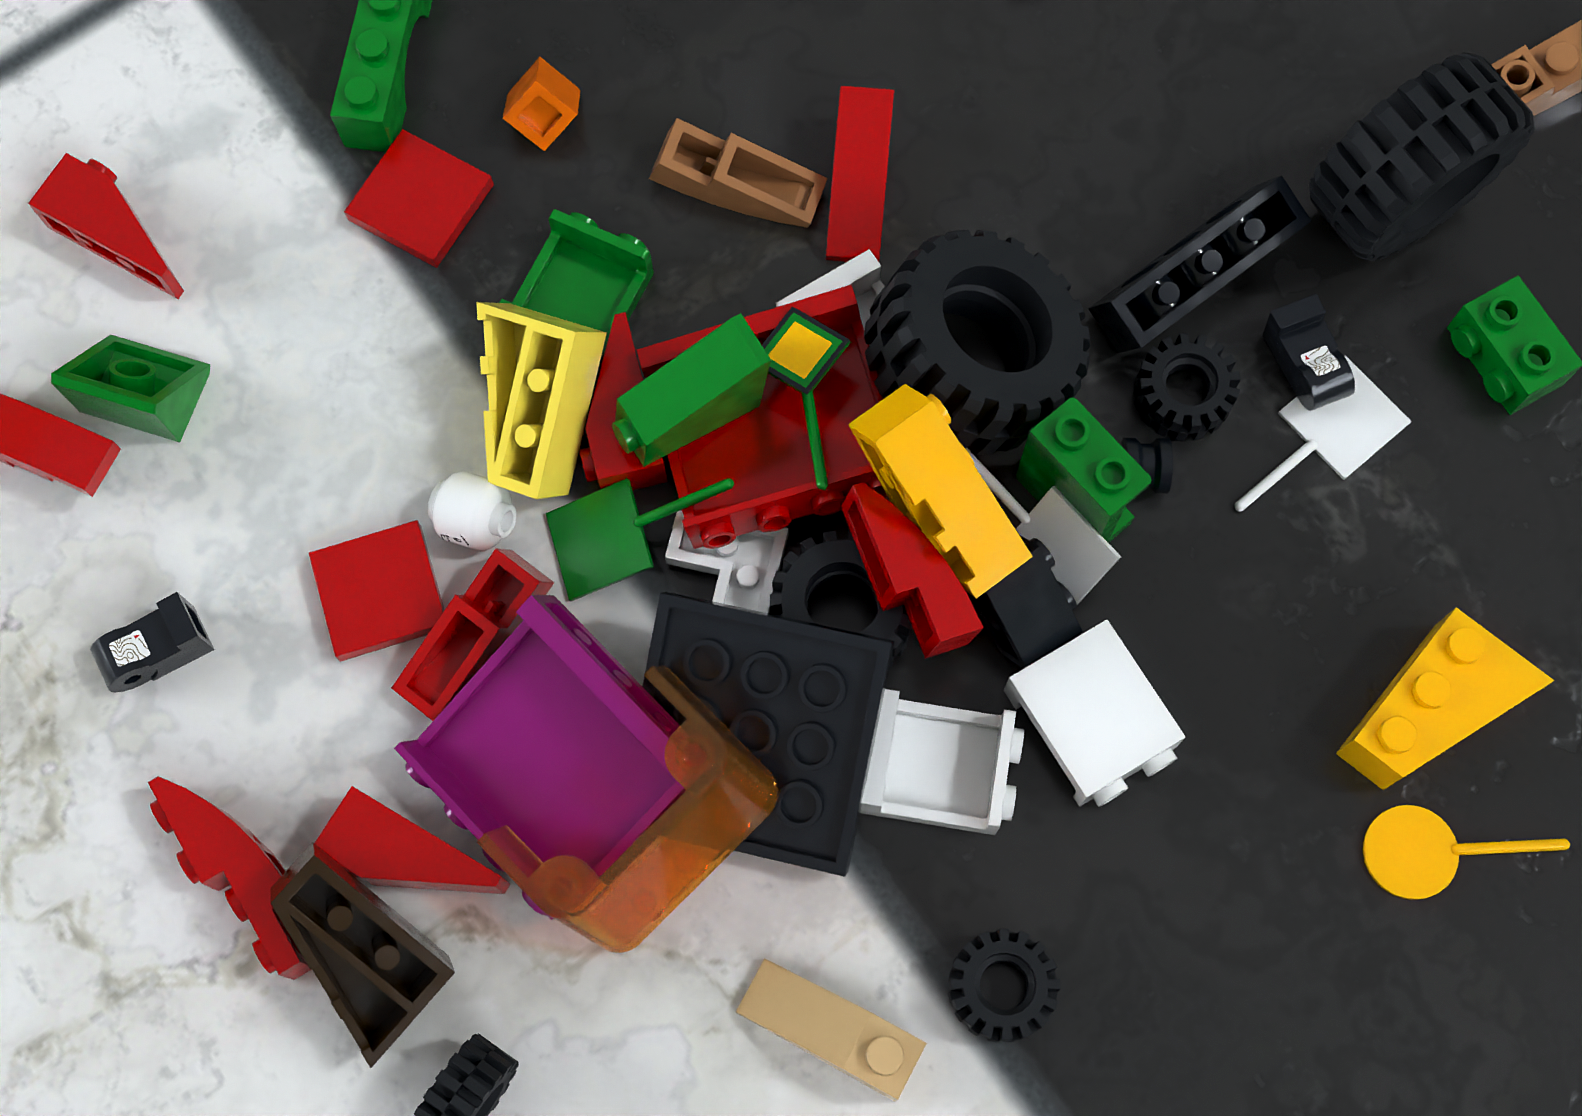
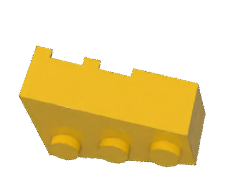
(939, 487)
(1438, 698)

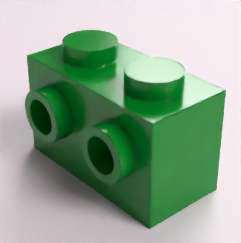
(1513, 345)

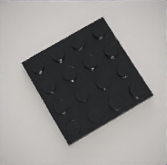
(797, 700)

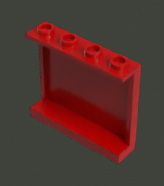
(770, 446)

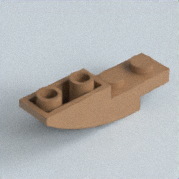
(1547, 71)

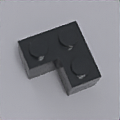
(1029, 609)

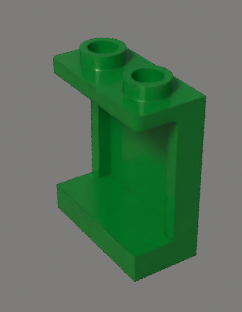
(586, 274)
(1084, 465)

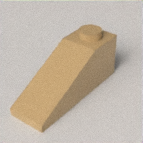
(832, 1029)

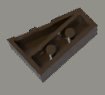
(360, 950)

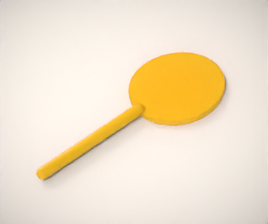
(1417, 854)

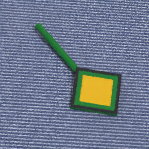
(800, 357)

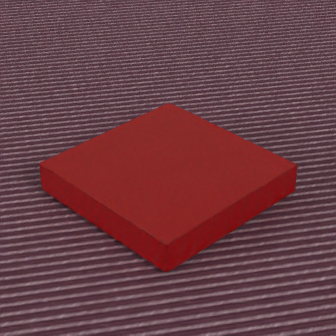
(419, 198)
(377, 590)

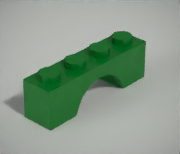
(371, 85)

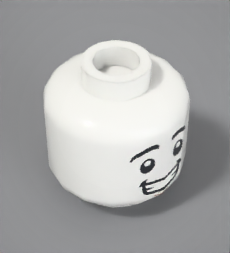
(471, 511)

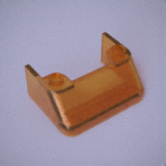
(722, 805)

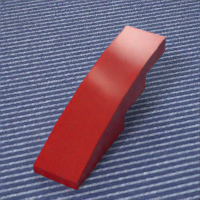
(53, 446)

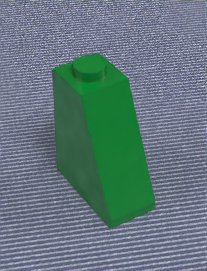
(693, 393)

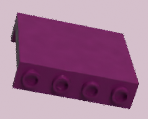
(550, 745)

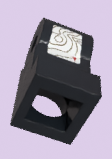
(1308, 353)
(151, 645)

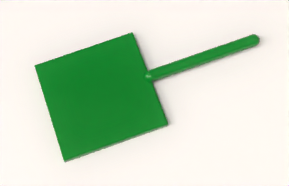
(603, 536)

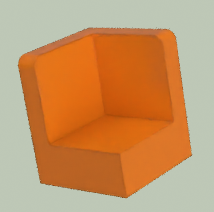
(542, 104)

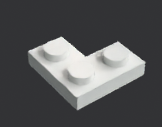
(743, 566)

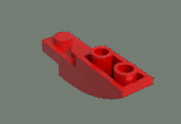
(224, 854)

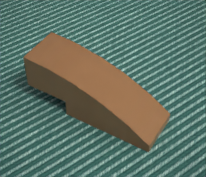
(737, 175)

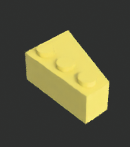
(537, 396)

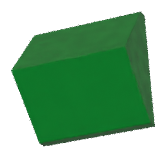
(134, 386)

